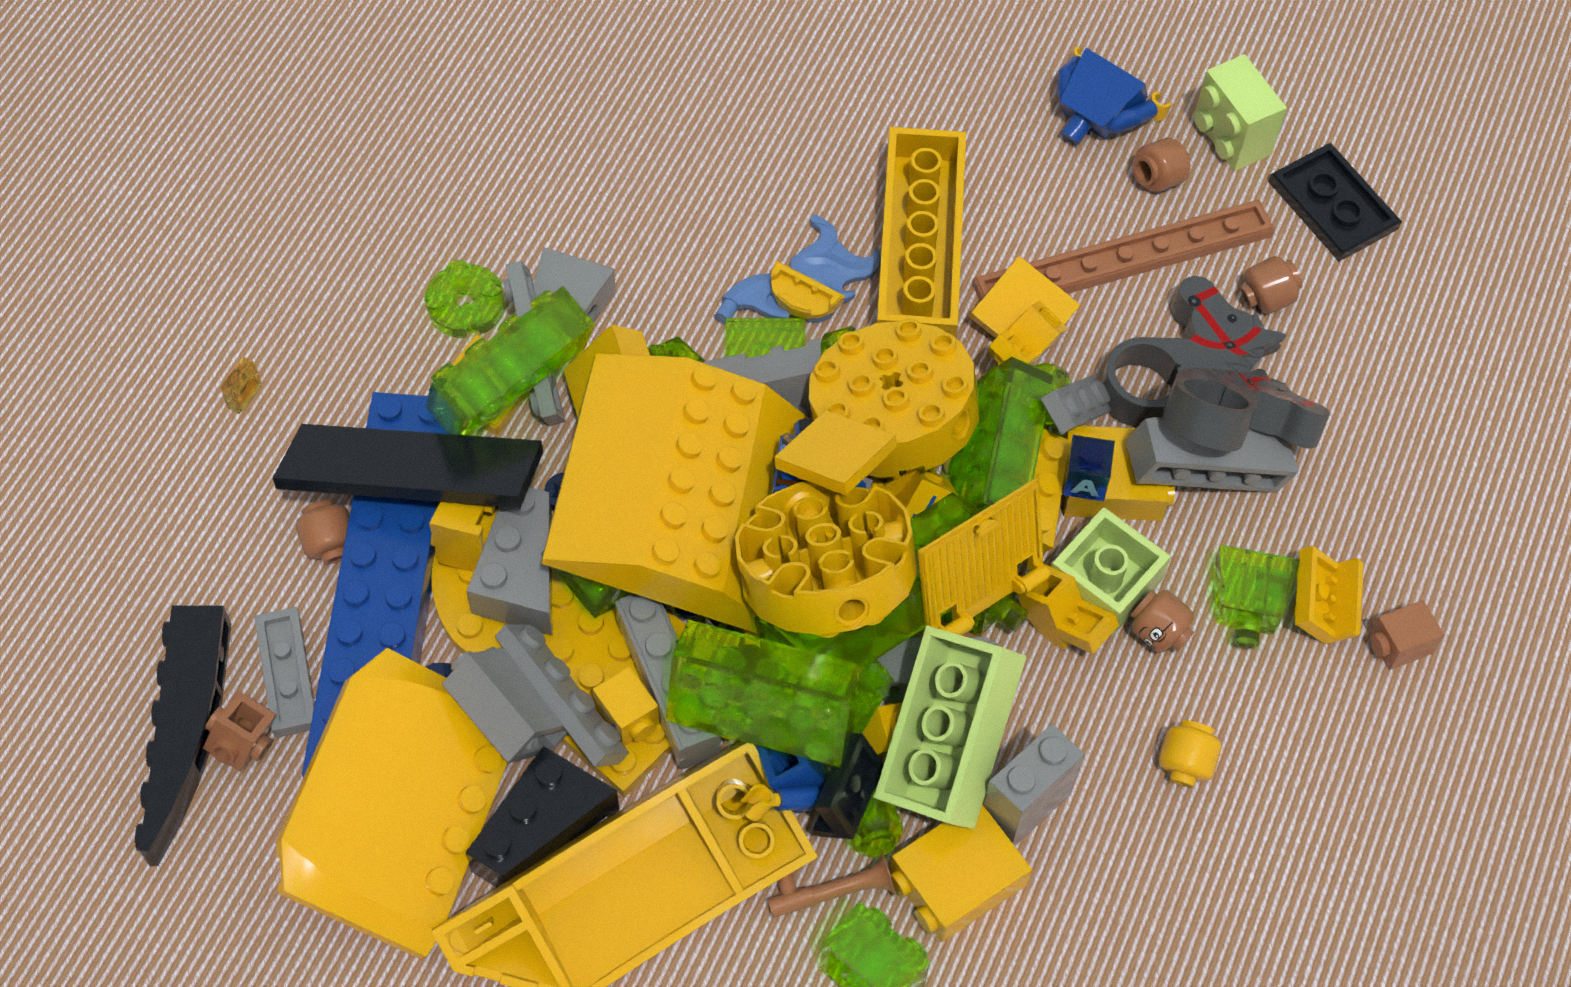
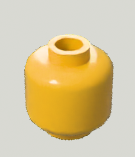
(1190, 753)

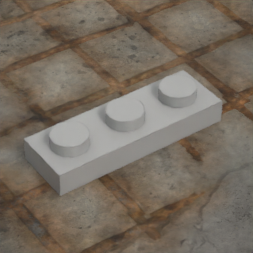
(1077, 403)
(285, 671)

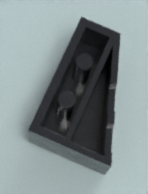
(539, 815)

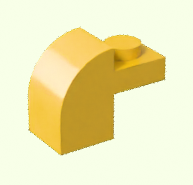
(1028, 336)
(1064, 616)

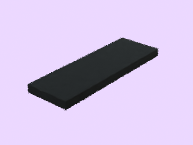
(409, 465)

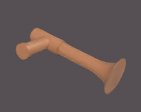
(796, 899)

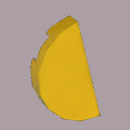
(802, 294)

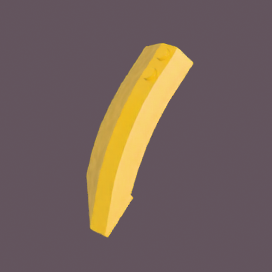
(631, 882)

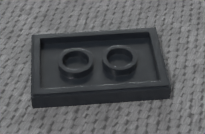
(1334, 202)

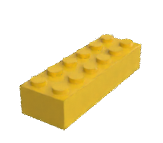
(922, 227)

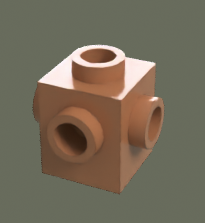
(239, 731)

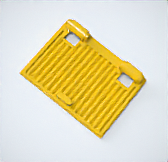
(980, 559)

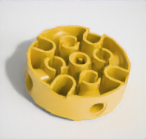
(903, 382)
(826, 558)

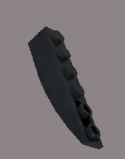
(189, 694)

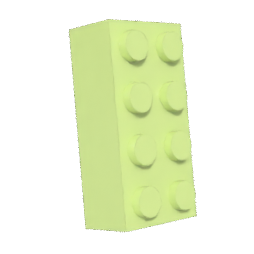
(950, 727)

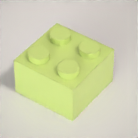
(1239, 112)
(1113, 565)

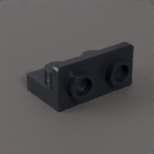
(848, 790)

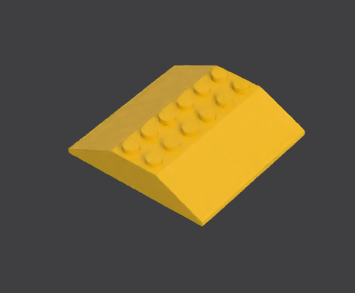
(664, 478)

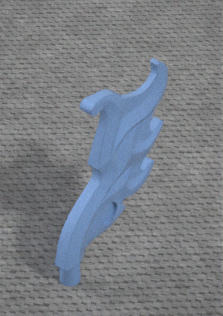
(823, 261)

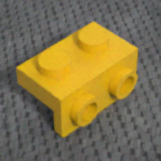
(1328, 596)

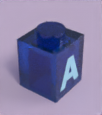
(1088, 468)

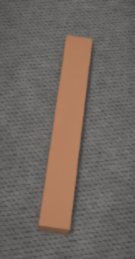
(1148, 249)

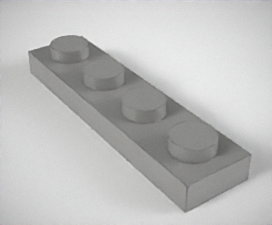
(521, 291)
(562, 695)

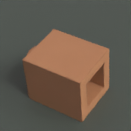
(1405, 635)

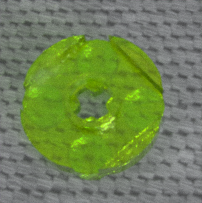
(462, 280)

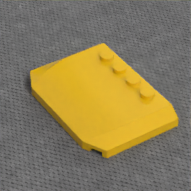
(389, 806)

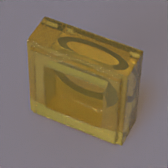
(241, 385)

